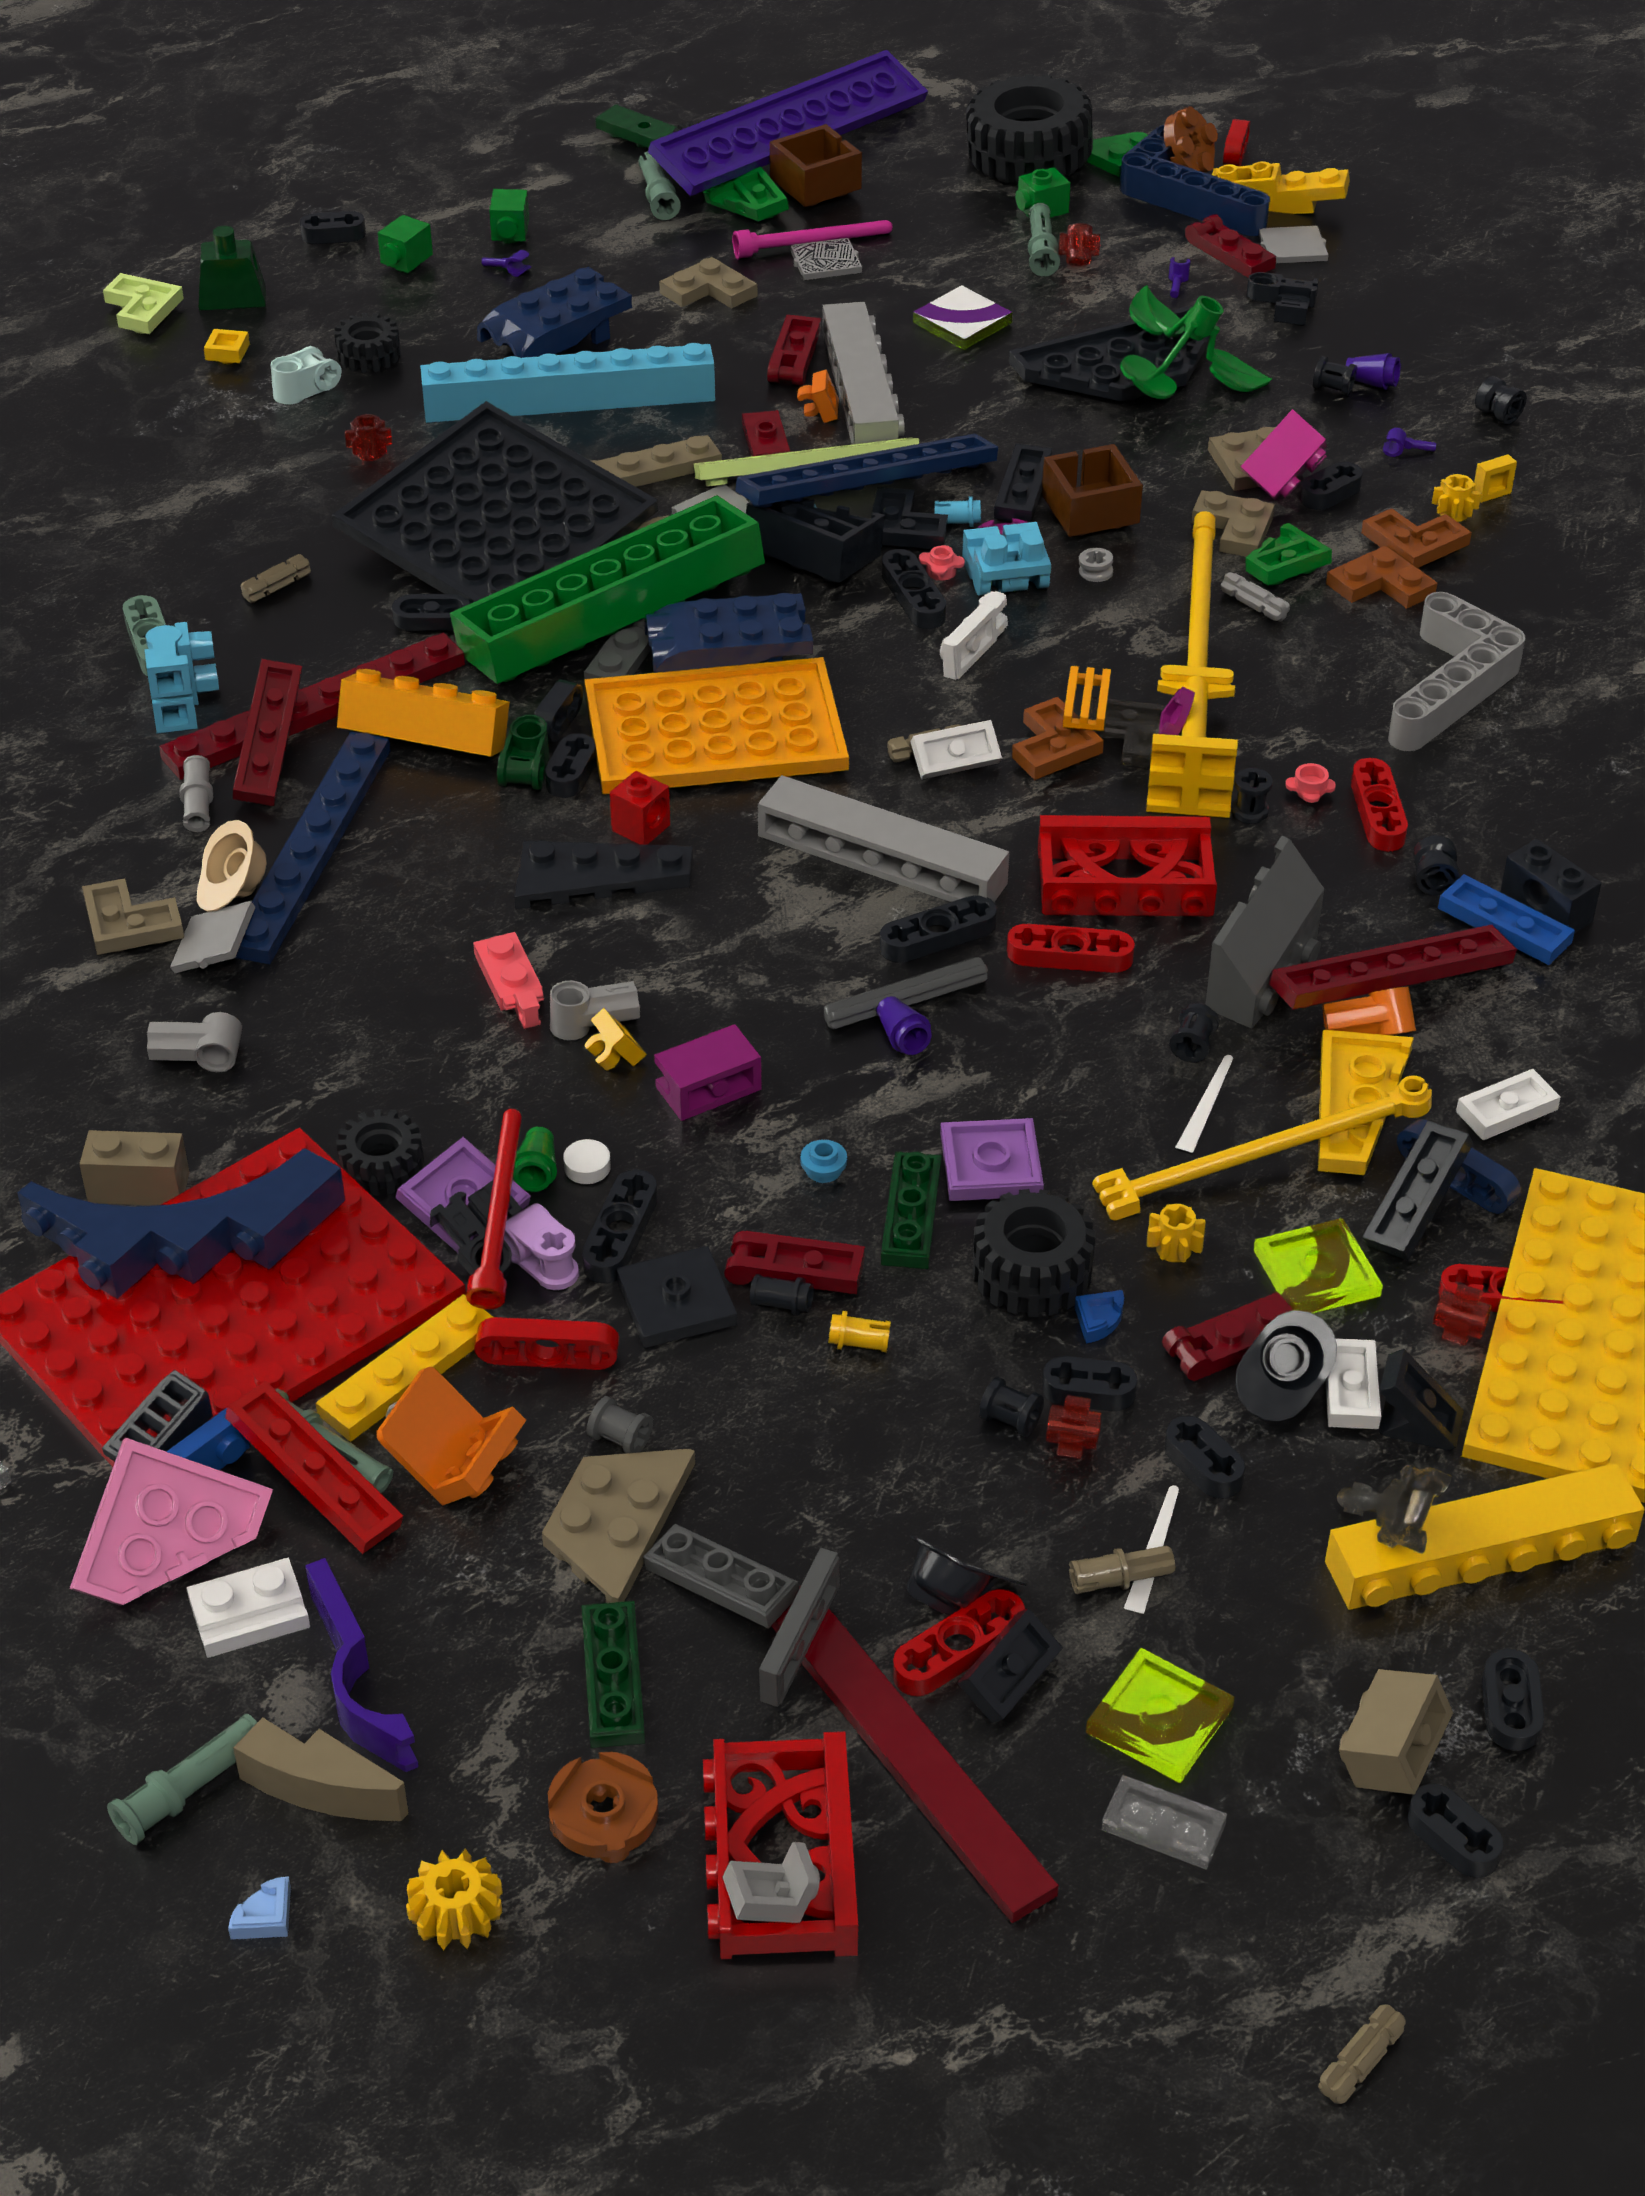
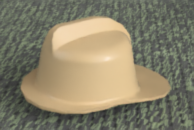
(230, 866)

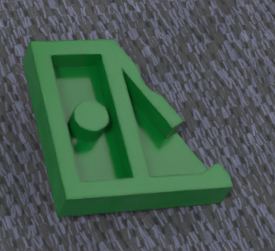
(1108, 151)
(749, 195)
(1287, 556)

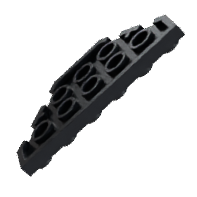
(1092, 359)

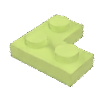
(143, 301)

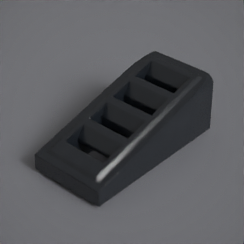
(174, 1396)

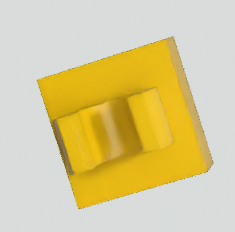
(615, 1040)

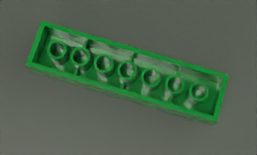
(607, 589)

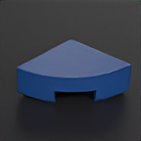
(1099, 1314)

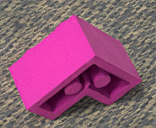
(1285, 454)

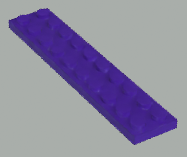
(741, 137)

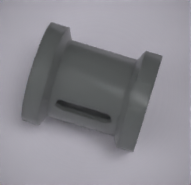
(619, 1425)

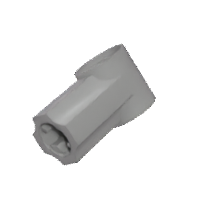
(576, 1004)
(209, 1043)

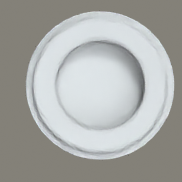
(586, 1161)

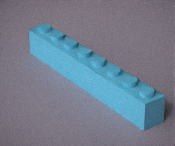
(570, 381)

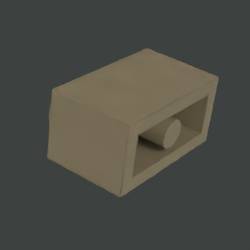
(133, 1167)
(1395, 1731)

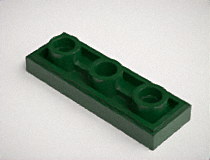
(632, 126)
(911, 1210)
(613, 1674)

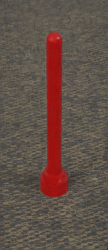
(487, 1285)

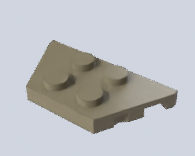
(615, 1515)

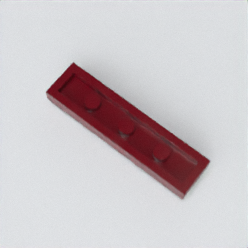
(267, 732)

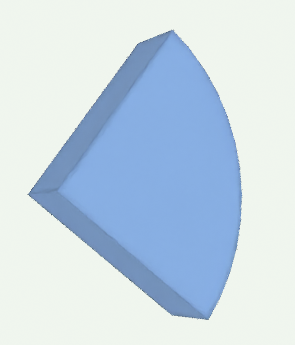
(264, 1912)

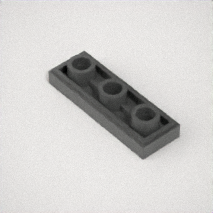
(721, 1575)

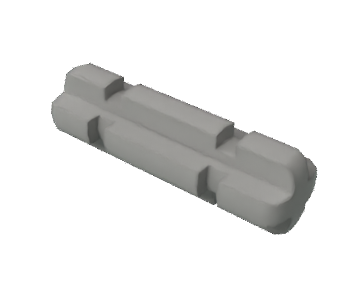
(1255, 596)

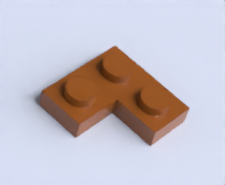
(1416, 543)
(1381, 571)
(1053, 745)

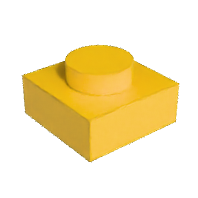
(226, 346)
(1495, 477)

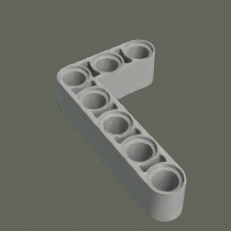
(1484, 659)

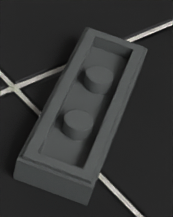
(799, 1627)

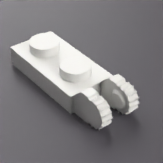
(974, 635)

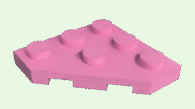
(163, 1521)

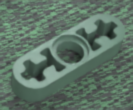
(139, 627)

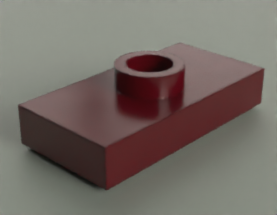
(764, 433)

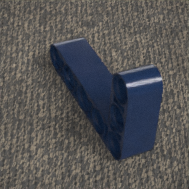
(1153, 178)

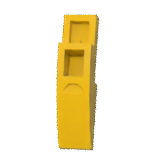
(1291, 192)

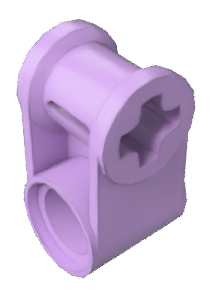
(542, 1247)

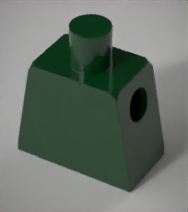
(229, 273)

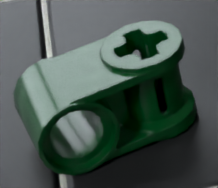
(524, 753)

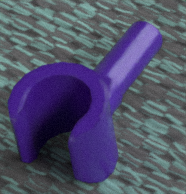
(512, 264)
(1177, 274)
(1399, 436)

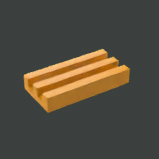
(1089, 680)

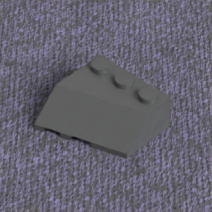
(1266, 934)

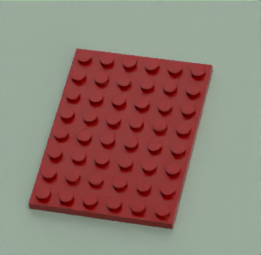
(295, 1325)

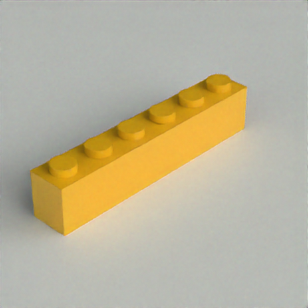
(1489, 1536)

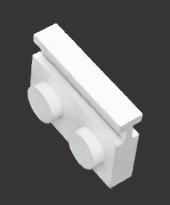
(248, 1607)

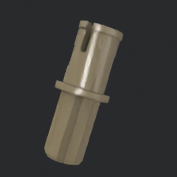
(1120, 1568)

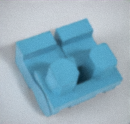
(1006, 559)
(174, 678)

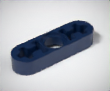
(1485, 1180)

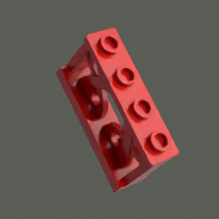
(1152, 840)
(823, 1787)

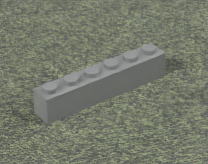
(861, 373)
(881, 842)

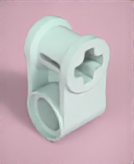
(303, 375)

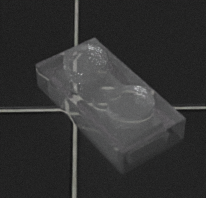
(1164, 1822)

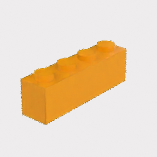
(423, 713)

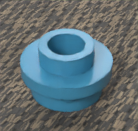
(823, 1160)

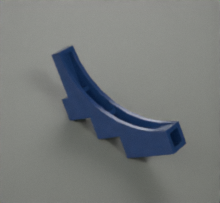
(187, 1238)

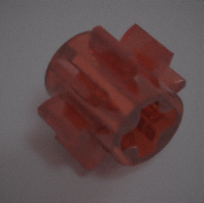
(1079, 244)
(368, 437)
(1462, 1314)
(1073, 1427)

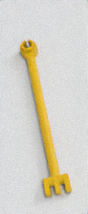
(1122, 1196)

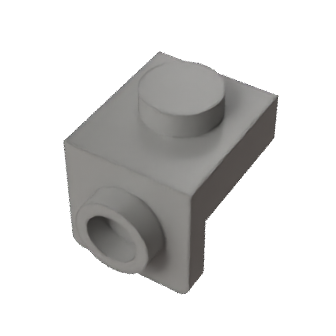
(773, 1890)

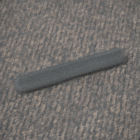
(909, 991)

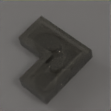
(1134, 723)

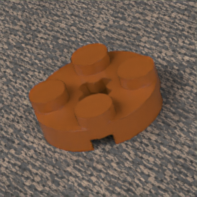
(1191, 139)
(609, 1833)

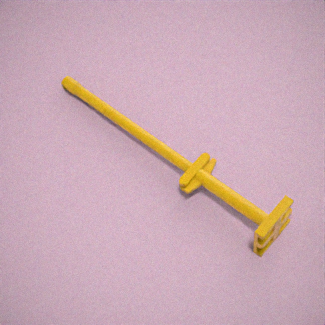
(1190, 770)

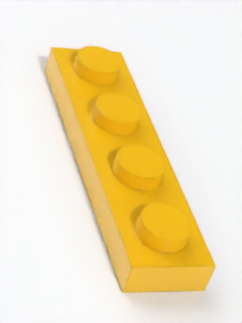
(370, 1391)

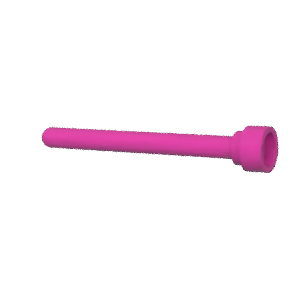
(748, 243)

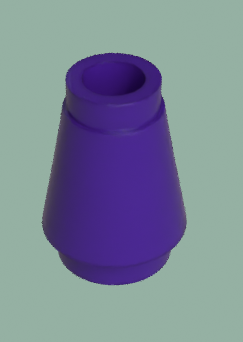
(1377, 370)
(906, 1028)

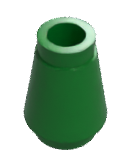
(536, 1160)

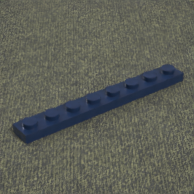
(865, 469)
(312, 844)

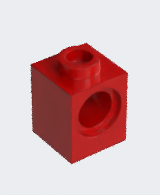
(640, 808)

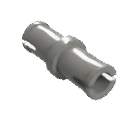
(196, 793)

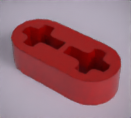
(1236, 142)

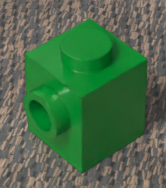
(1044, 187)
(509, 215)
(405, 243)

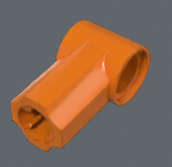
(1379, 1013)

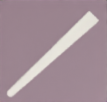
(1197, 1122)
(1141, 1589)

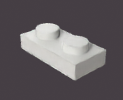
(956, 749)
(1508, 1104)
(1354, 1386)

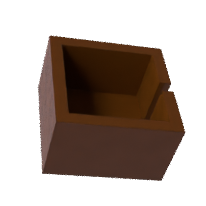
(815, 165)
(1107, 493)

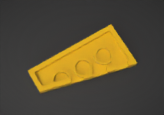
(1353, 1073)

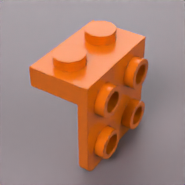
(446, 1438)

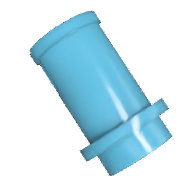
(960, 511)

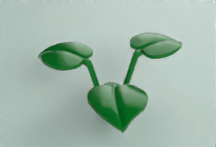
(1199, 323)

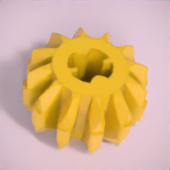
(454, 1899)

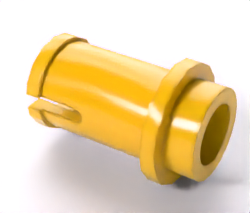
(859, 1332)

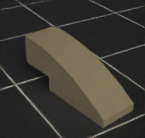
(318, 1774)

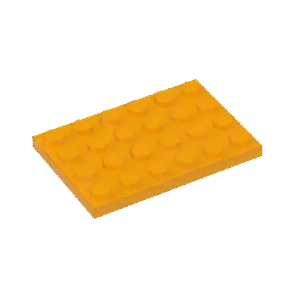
(717, 724)

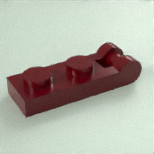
(1229, 246)
(794, 349)
(822, 1263)
(1222, 1337)

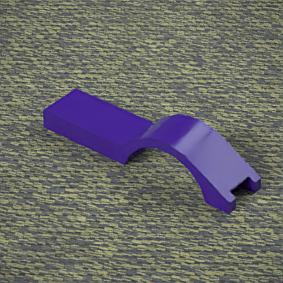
(378, 1733)

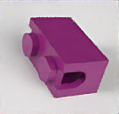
(708, 1072)

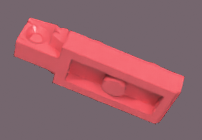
(510, 976)

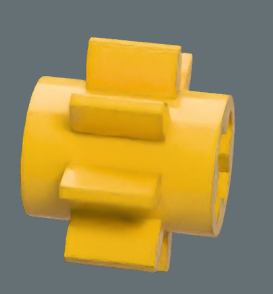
(1456, 497)
(1176, 1233)

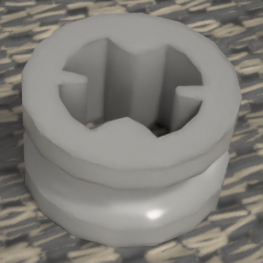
(1096, 564)

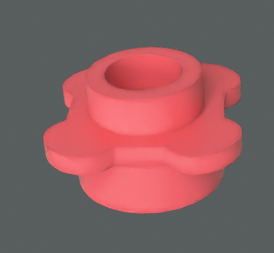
(941, 562)
(1311, 782)

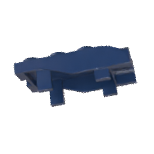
(556, 315)
(727, 632)

